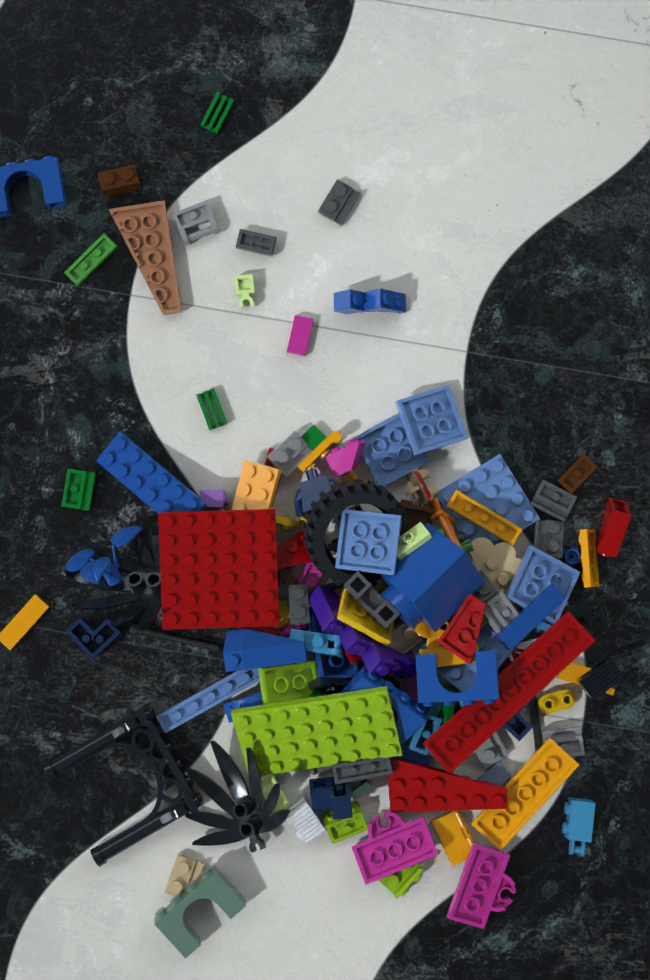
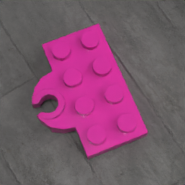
(393, 847)
(481, 886)

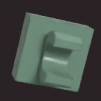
(360, 787)

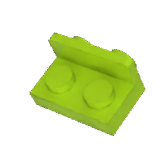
(343, 829)
(399, 882)

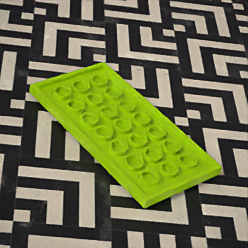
(319, 730)

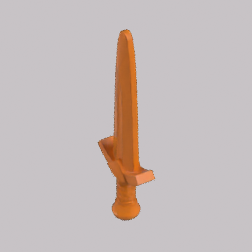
(445, 520)

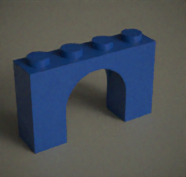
(46, 170)
(431, 689)
(409, 712)

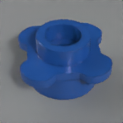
(572, 551)

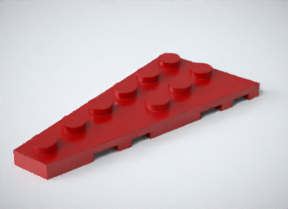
(433, 789)

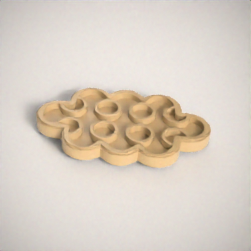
(497, 563)

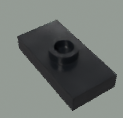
(328, 684)

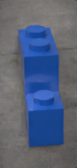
(370, 301)

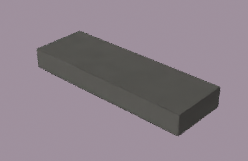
(361, 769)

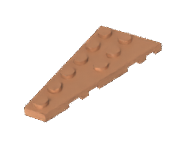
(149, 241)

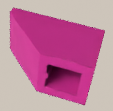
(346, 459)

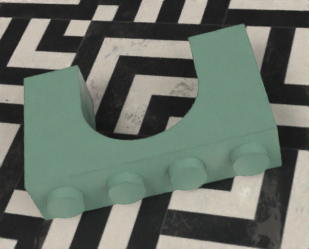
(210, 886)

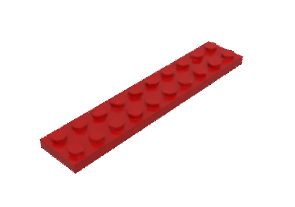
(517, 686)

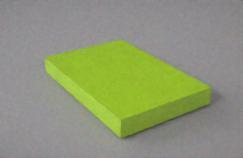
(287, 681)

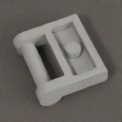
(193, 217)

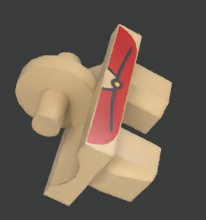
(418, 487)

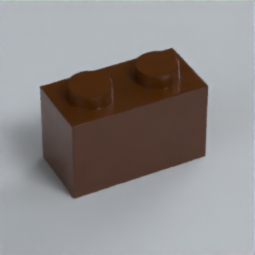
(119, 180)

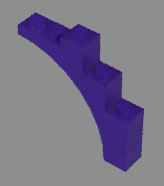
(376, 656)

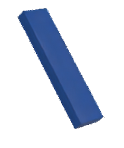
(530, 617)

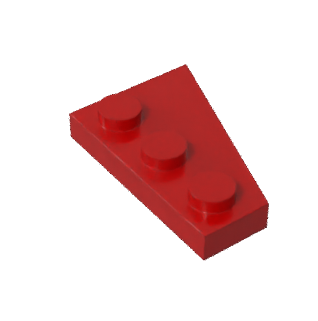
(292, 552)
(464, 629)

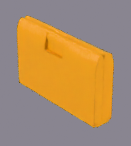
(453, 836)

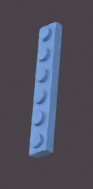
(207, 698)

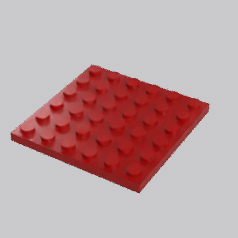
(219, 569)

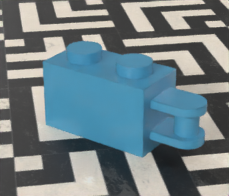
(432, 723)
(578, 823)

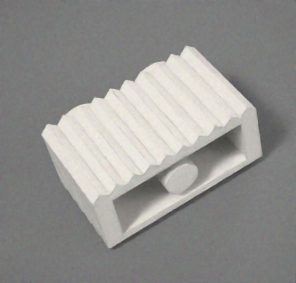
(305, 820)

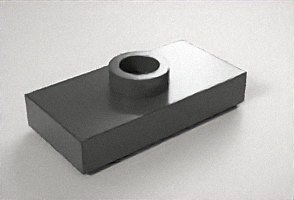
(256, 242)

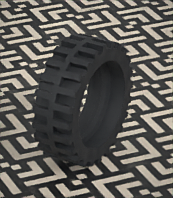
(329, 507)

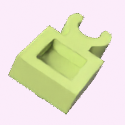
(244, 287)

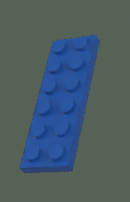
(147, 477)

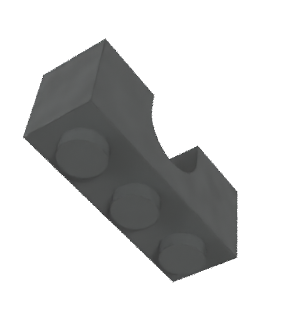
(371, 601)

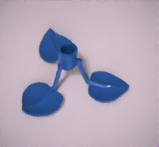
(96, 568)

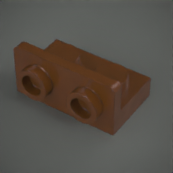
(417, 513)

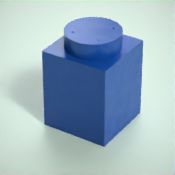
(431, 582)

